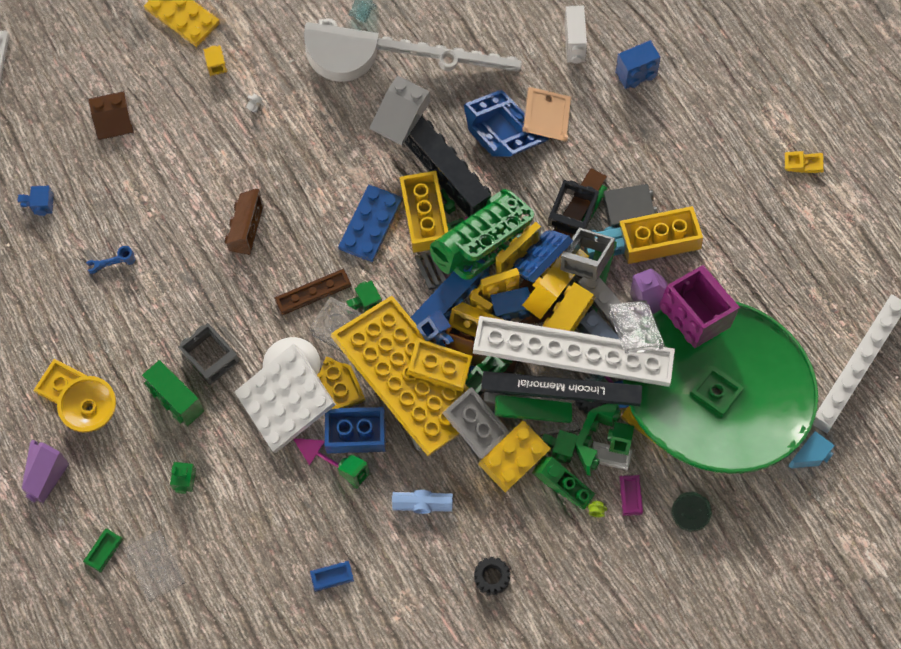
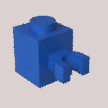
(39, 200)
(435, 327)

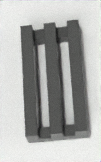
(425, 256)

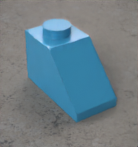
(813, 452)

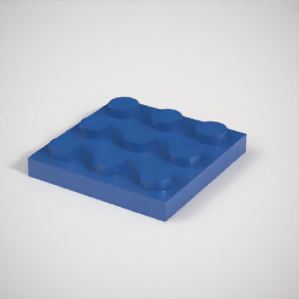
(542, 254)

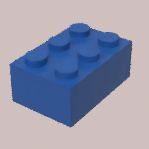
(355, 430)

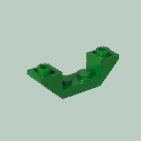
(605, 414)

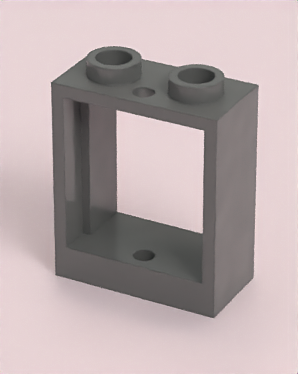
(584, 266)
(221, 366)

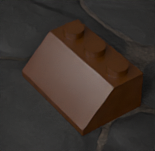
(245, 222)

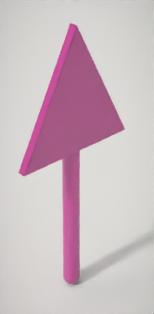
(311, 448)

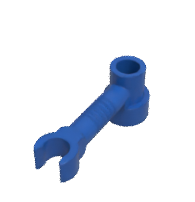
(124, 253)

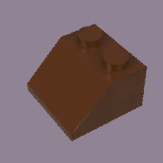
(111, 115)

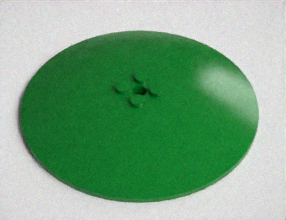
(763, 401)

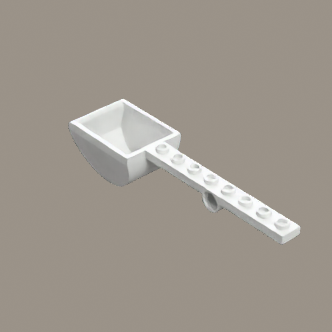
(349, 53)

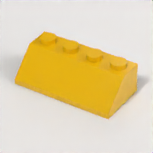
(661, 235)

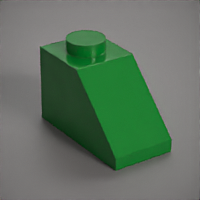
(354, 470)

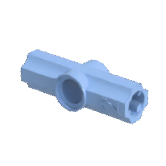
(422, 501)

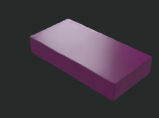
(631, 495)

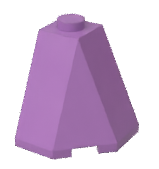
(650, 287)
(42, 471)

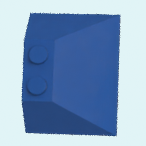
(499, 125)

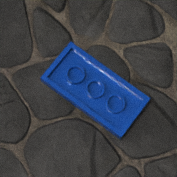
(370, 223)

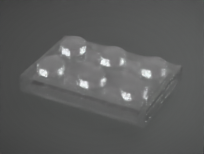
(636, 327)

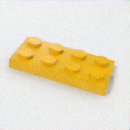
(184, 17)

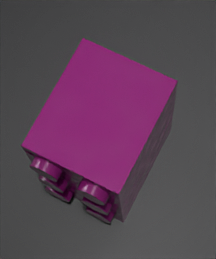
(698, 306)

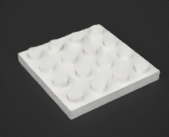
(285, 398)

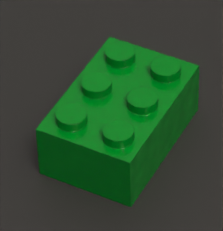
(172, 393)

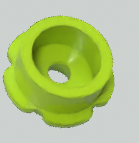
(597, 509)

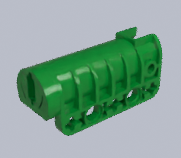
(481, 234)

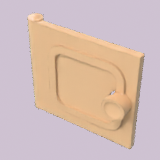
(547, 114)

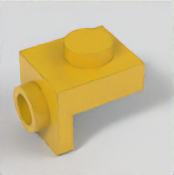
(479, 302)

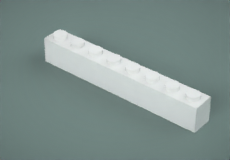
(858, 364)

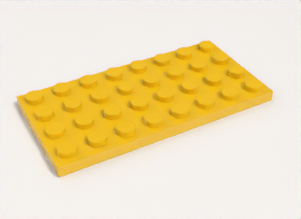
(381, 350)

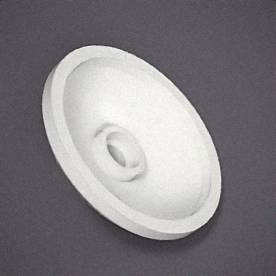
(305, 347)

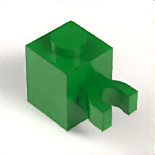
(366, 296)
(562, 446)
(182, 477)

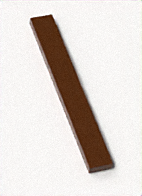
(576, 210)

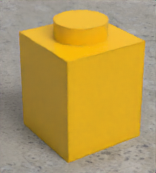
(215, 60)

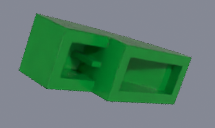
(490, 364)

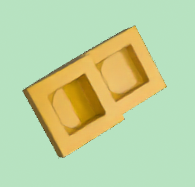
(804, 163)

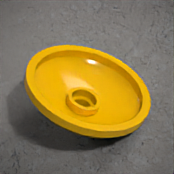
(81, 394)

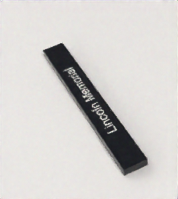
(561, 388)

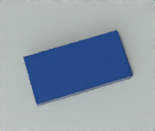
(331, 576)

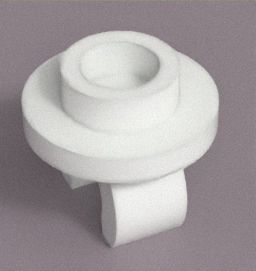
(253, 104)

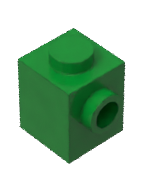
(620, 438)

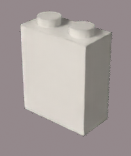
(575, 34)

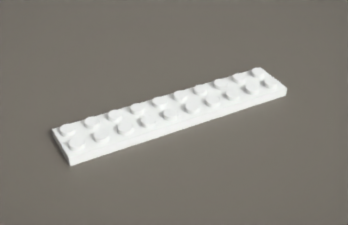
(571, 351)

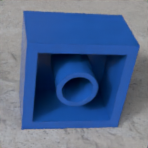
(638, 64)

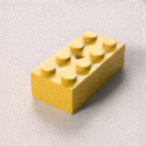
(423, 209)

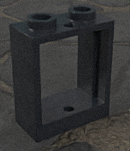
(568, 224)

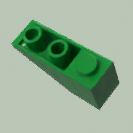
(563, 482)

